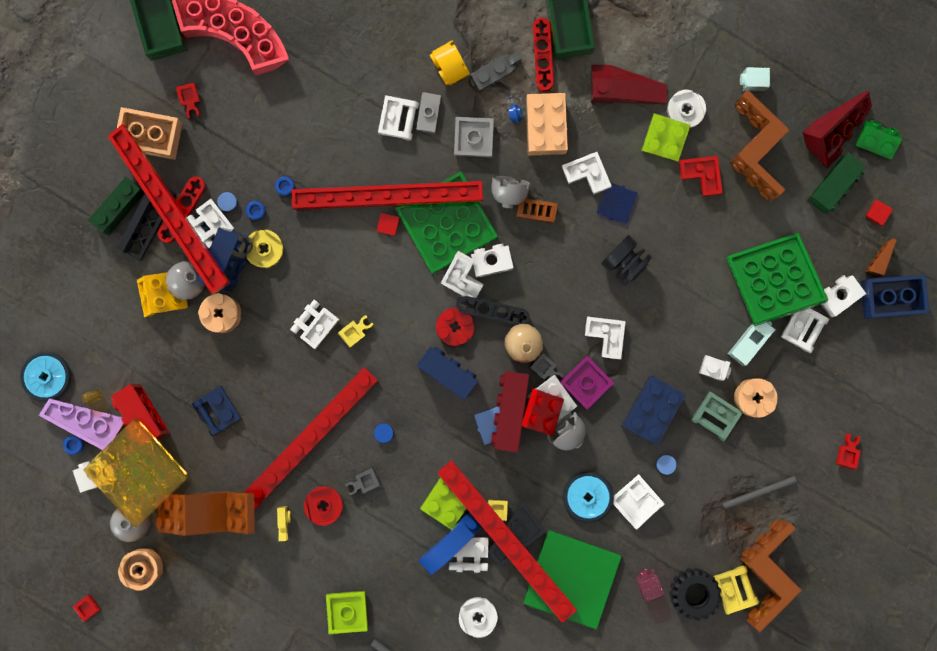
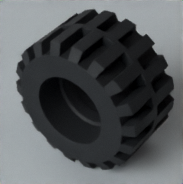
(707, 605)

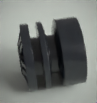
(626, 260)

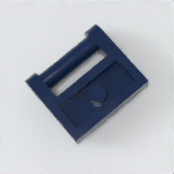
(222, 408)

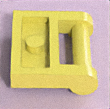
(731, 595)

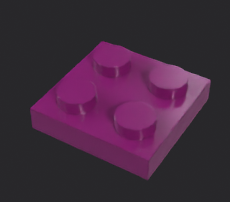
(586, 382)

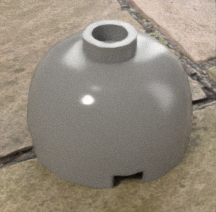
(509, 191)
(182, 281)
(568, 433)
(125, 531)

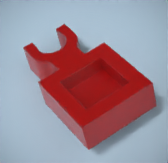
(188, 96)
(848, 455)

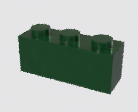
(837, 183)
(116, 206)

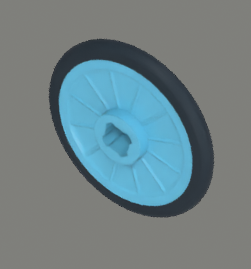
(57, 379)
(595, 485)

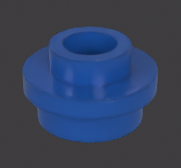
(515, 113)

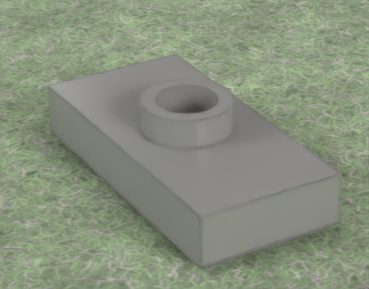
(428, 112)

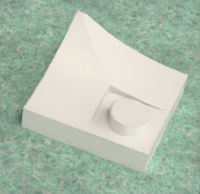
(637, 502)

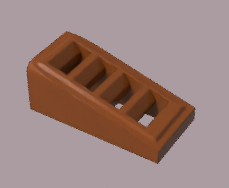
(544, 204)
(881, 261)

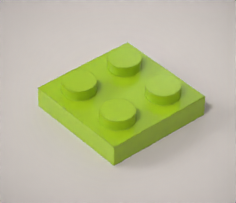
(666, 137)
(443, 505)
(346, 612)

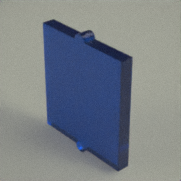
(617, 203)

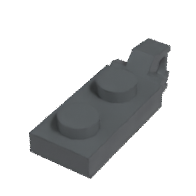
(495, 71)

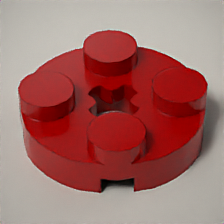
(445, 331)
(317, 514)

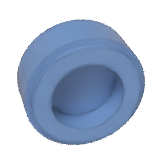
(227, 202)
(666, 464)

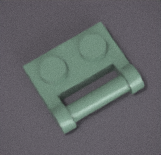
(721, 411)

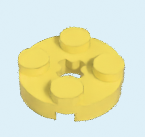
(275, 249)

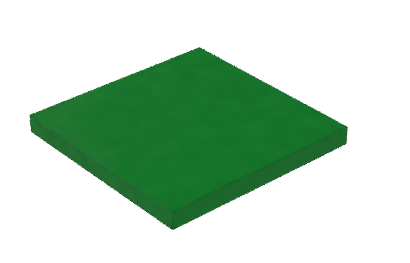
(446, 228)
(776, 279)
(581, 574)

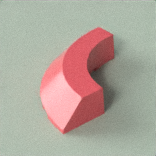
(236, 25)

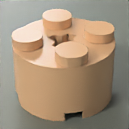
(209, 311)
(766, 399)
(136, 579)

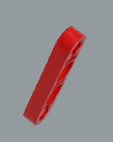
(543, 54)
(187, 210)

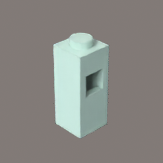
(751, 342)

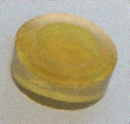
(91, 397)

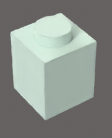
(755, 79)

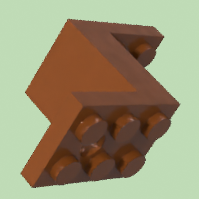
(747, 159)
(207, 513)
(780, 585)

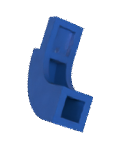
(450, 544)

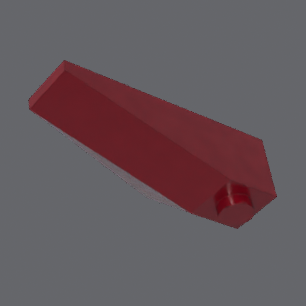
(618, 85)
(831, 131)

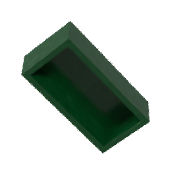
(158, 28)
(570, 28)

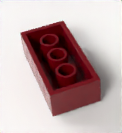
(510, 411)

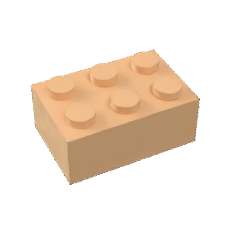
(546, 124)
(153, 132)

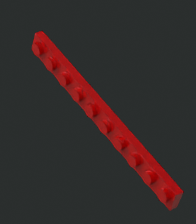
(387, 195)
(168, 209)
(311, 436)
(507, 541)

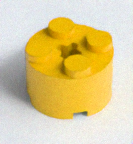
(450, 62)

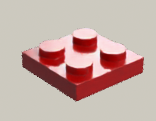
(542, 412)

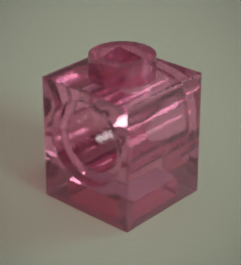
(649, 584)

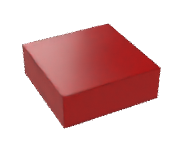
(878, 212)
(388, 224)
(86, 608)

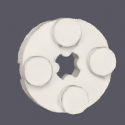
(690, 99)
(473, 627)

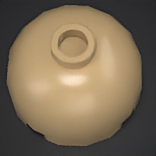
(523, 343)

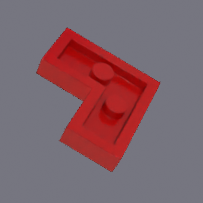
(707, 170)

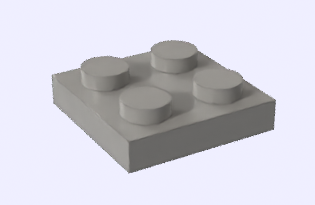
(473, 137)

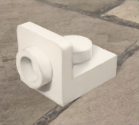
(715, 368)

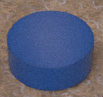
(284, 186)
(255, 210)
(383, 433)
(73, 445)

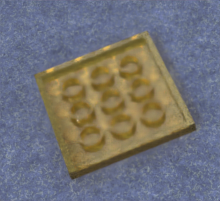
(135, 472)

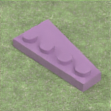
(90, 425)

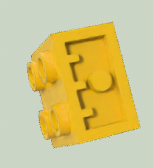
(156, 297)

